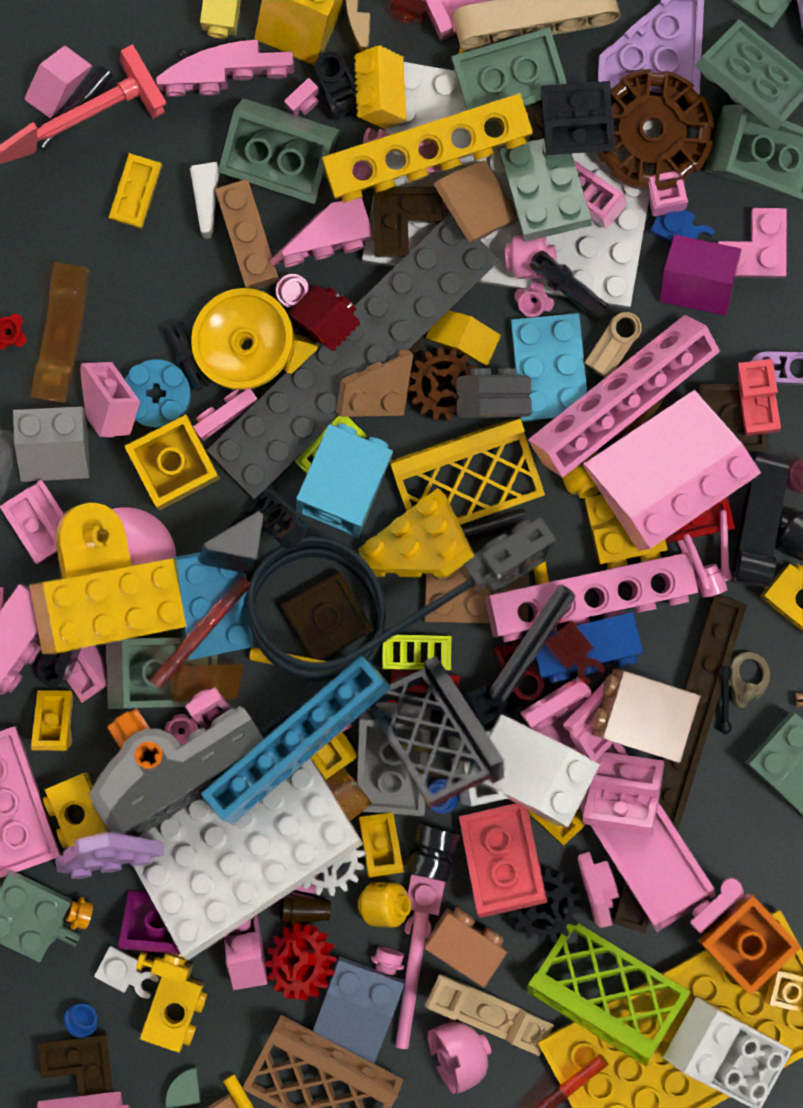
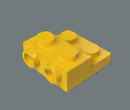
(611, 540)

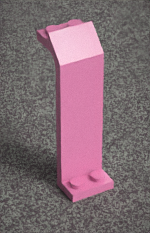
(655, 865)

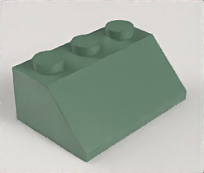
(277, 150)

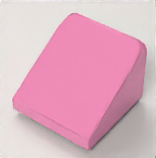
(667, 200)

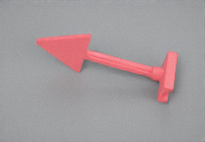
(137, 84)

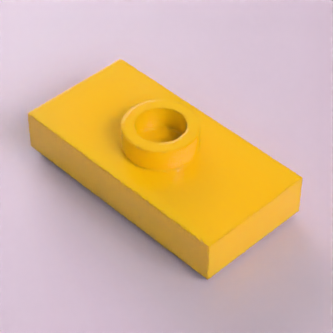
(135, 191)

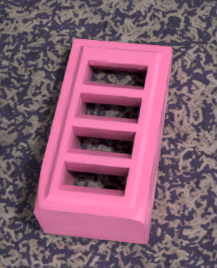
(608, 192)

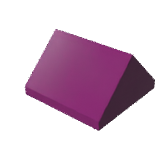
(700, 274)
(144, 927)

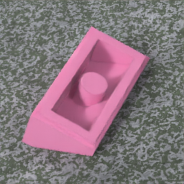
(88, 674)

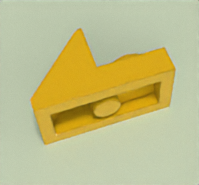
(52, 720)
(380, 845)

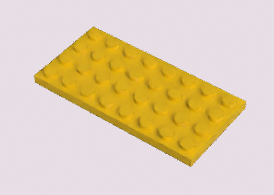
(660, 1084)

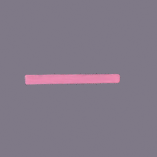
(411, 979)

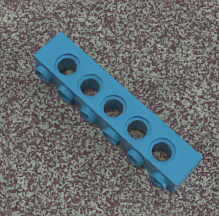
(296, 740)

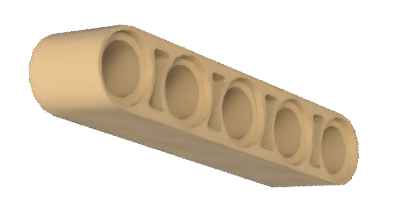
(501, 20)

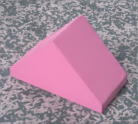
(56, 81)

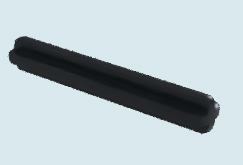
(531, 644)

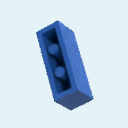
(613, 639)

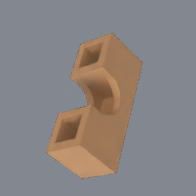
(247, 235)

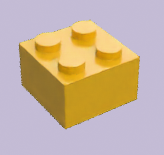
(172, 462)

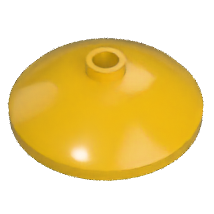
(229, 322)

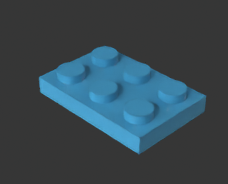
(200, 591)

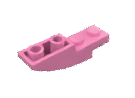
(209, 68)

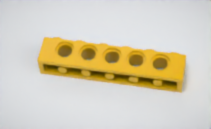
(507, 111)

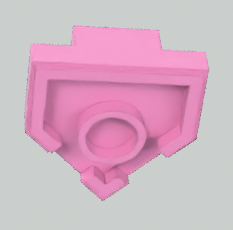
(599, 888)

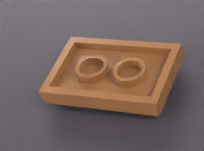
(467, 606)

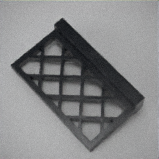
(463, 726)

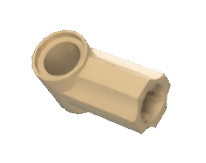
(611, 346)

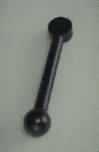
(184, 53)
(725, 674)

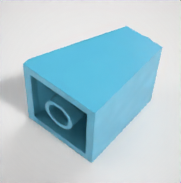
(343, 479)

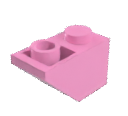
(246, 955)

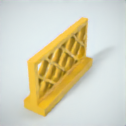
(465, 447)

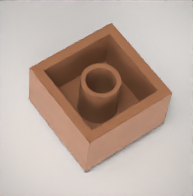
(466, 946)

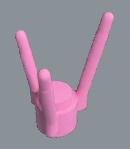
(710, 578)

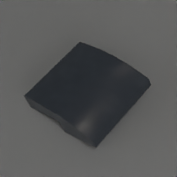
(577, 118)

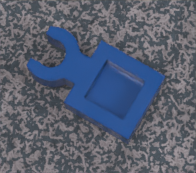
(678, 224)

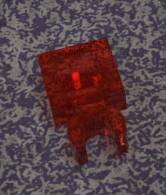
(572, 648)

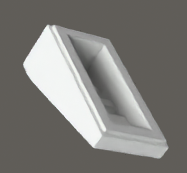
(205, 181)

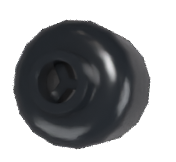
(791, 535)

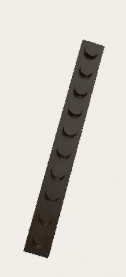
(712, 652)

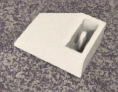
(727, 1054)

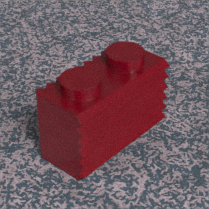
(325, 316)

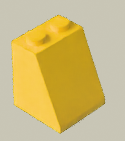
(298, 26)

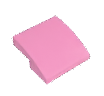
(624, 793)

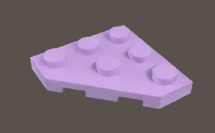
(660, 41)
(107, 853)

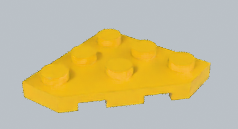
(419, 541)

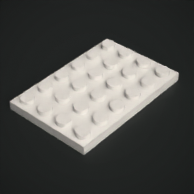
(228, 873)

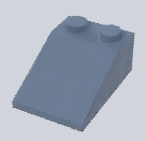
(358, 1008)

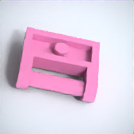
(709, 913)

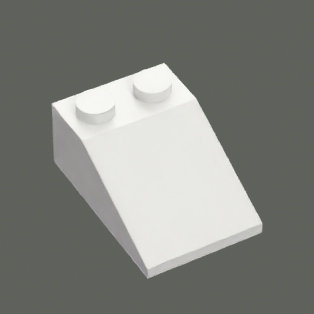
(540, 772)

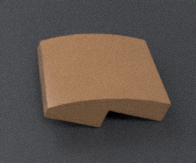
(476, 201)

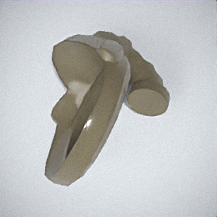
(745, 692)

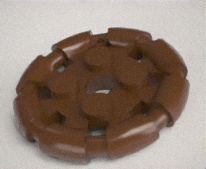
(674, 129)

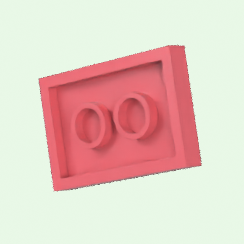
(502, 860)

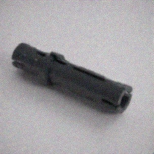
(561, 278)

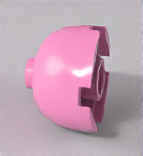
(460, 1054)

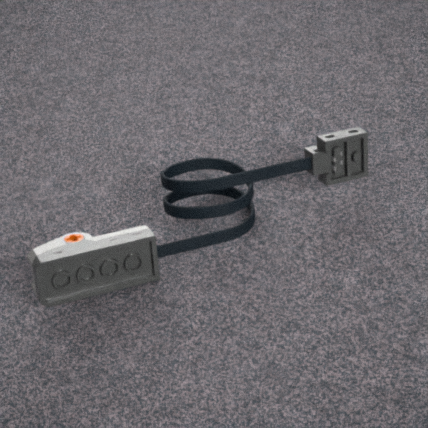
(139, 796)

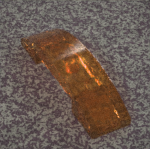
(61, 332)

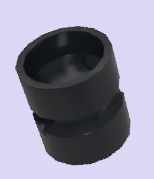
(432, 852)

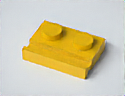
(166, 965)

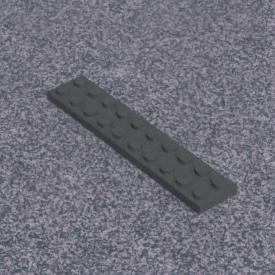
(390, 320)

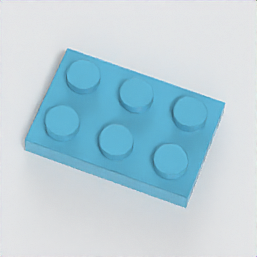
(553, 357)

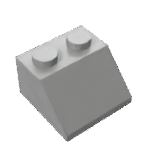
(51, 444)

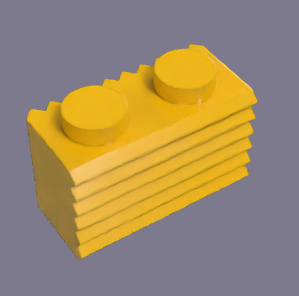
(380, 87)

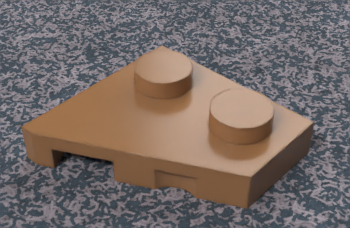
(376, 390)

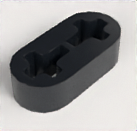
(64, 667)

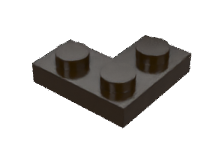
(396, 209)
(85, 1057)

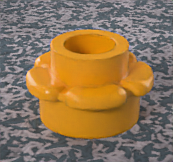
(79, 914)

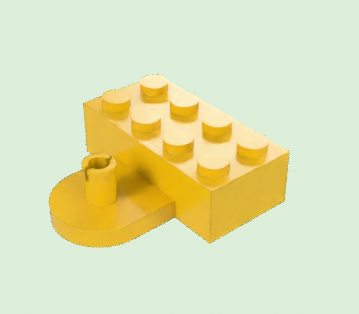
(100, 590)

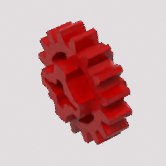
(301, 962)

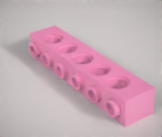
(624, 395)
(675, 571)

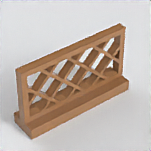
(329, 1059)

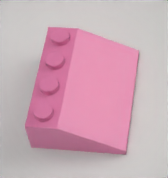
(670, 470)

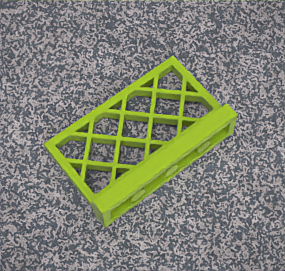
(592, 1017)

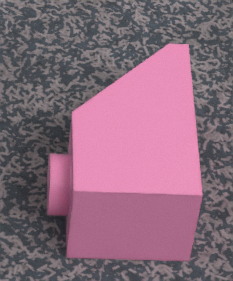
(108, 399)

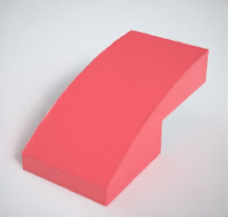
(758, 397)

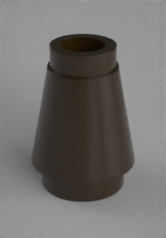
(304, 909)

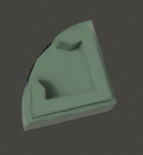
(184, 1089)

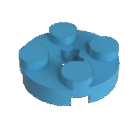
(172, 380)

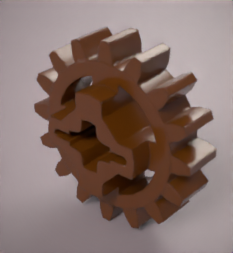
(431, 374)

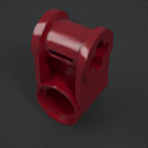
(501, 654)

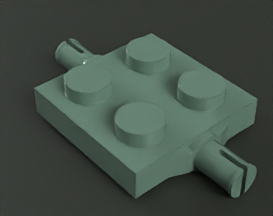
(32, 916)

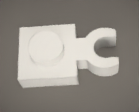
(120, 970)

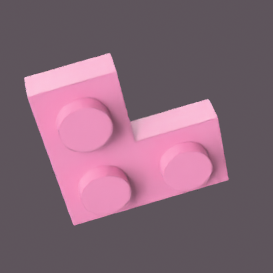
(767, 250)

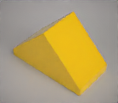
(465, 336)

